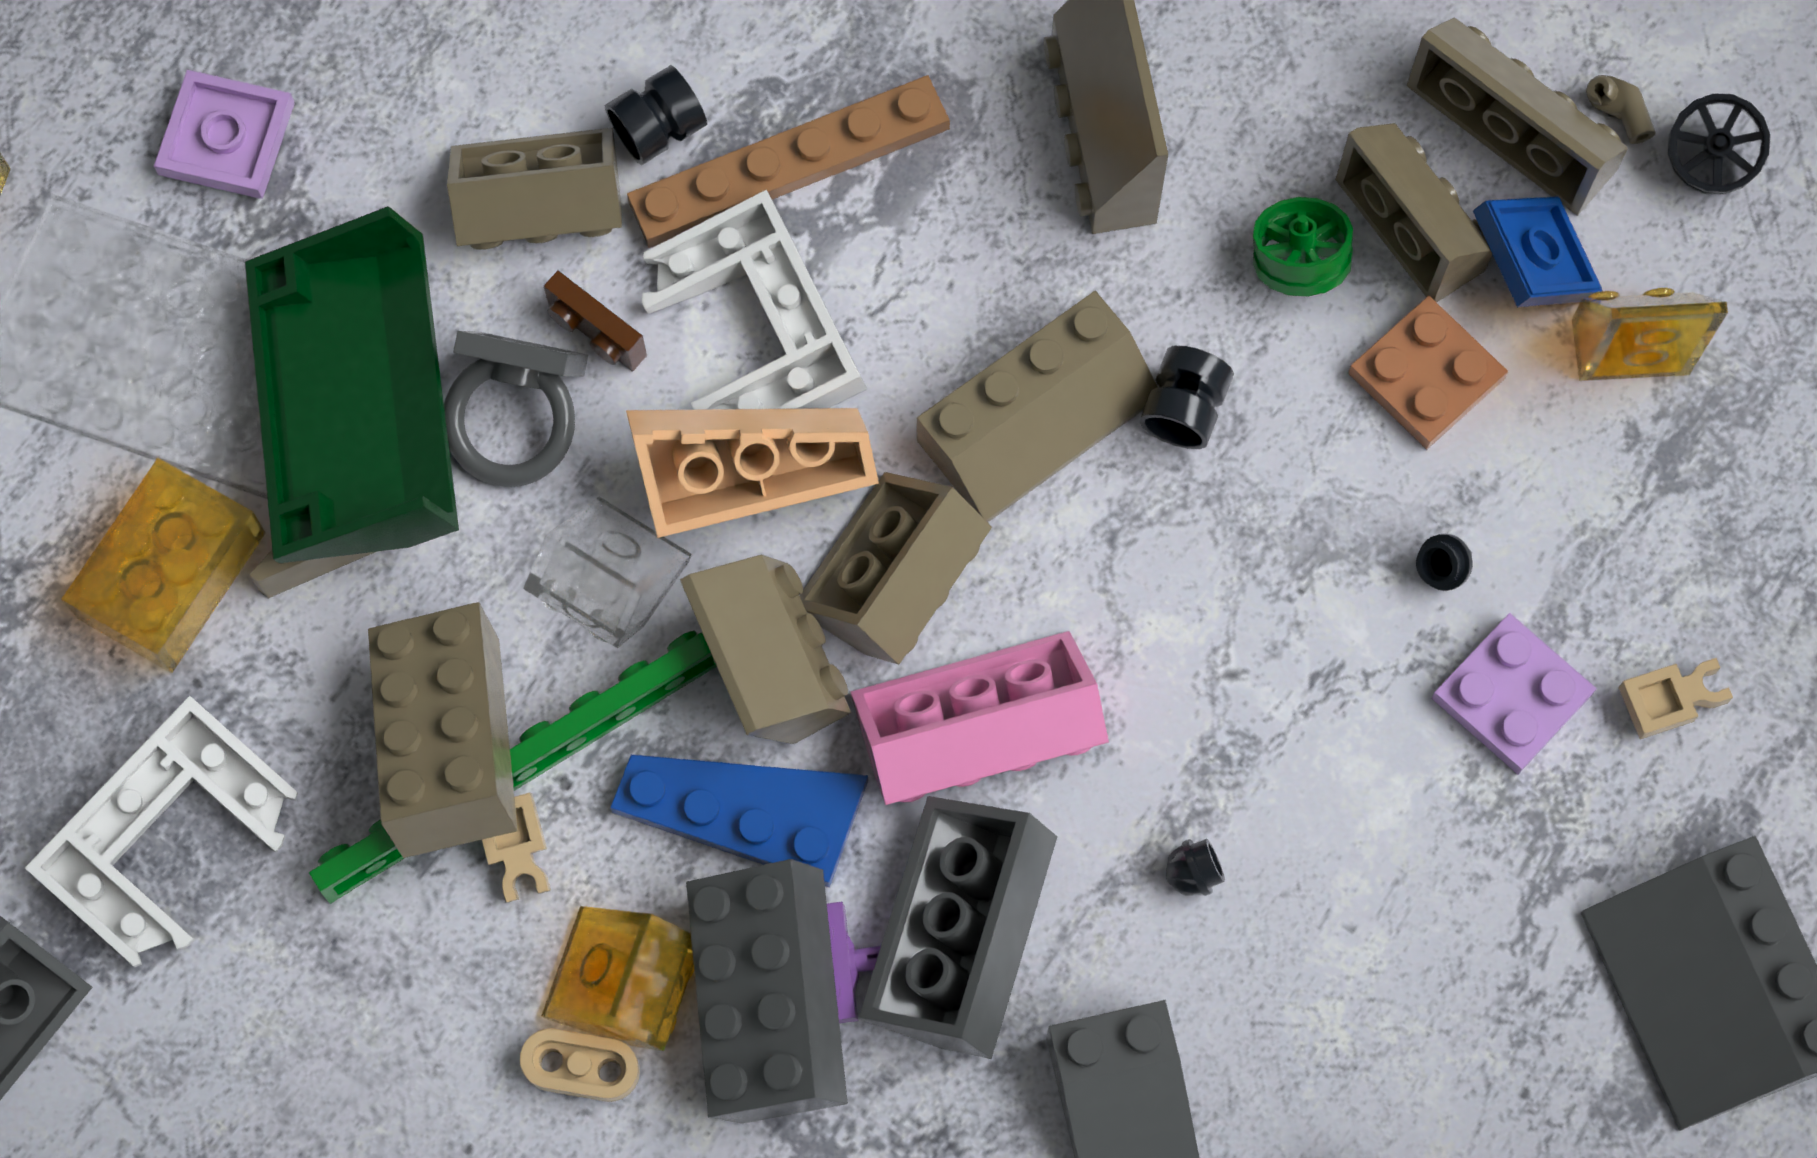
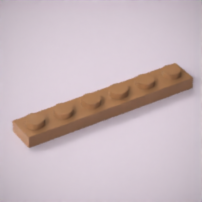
(790, 159)

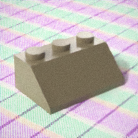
(534, 188)
(1412, 209)
(894, 565)
(767, 648)

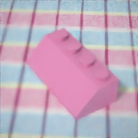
(980, 717)

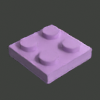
(224, 134)
(1513, 693)

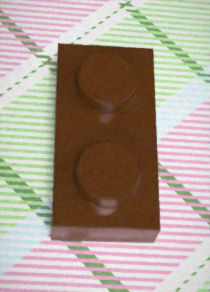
(609, 334)

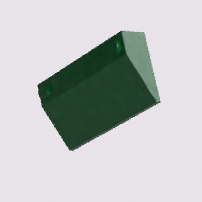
(350, 392)

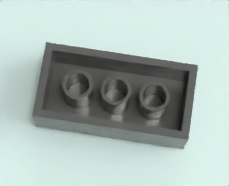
(766, 992)

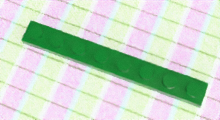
(540, 750)

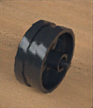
(1719, 143)

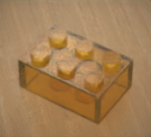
(164, 565)

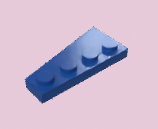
(745, 808)

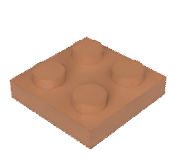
(1427, 372)

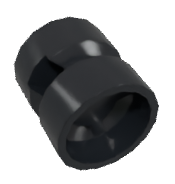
(652, 117)
(1186, 399)

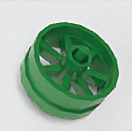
(1301, 231)

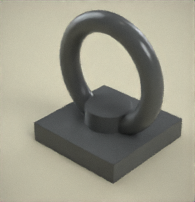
(521, 365)

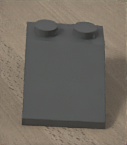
(1123, 1085)

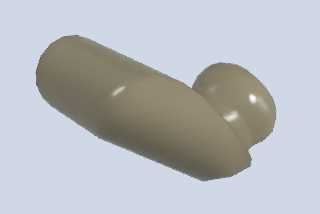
(1624, 102)

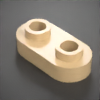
(581, 1064)

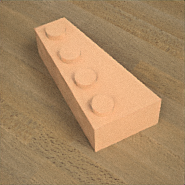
(745, 461)

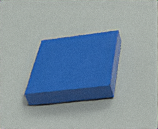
(1537, 250)

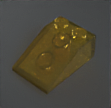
(1643, 333)

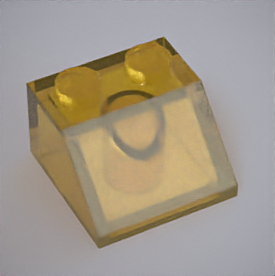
(622, 977)

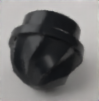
(1444, 562)
(1194, 868)

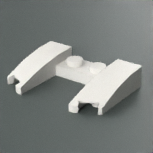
(756, 243)
(82, 855)

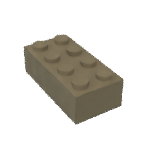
(441, 730)

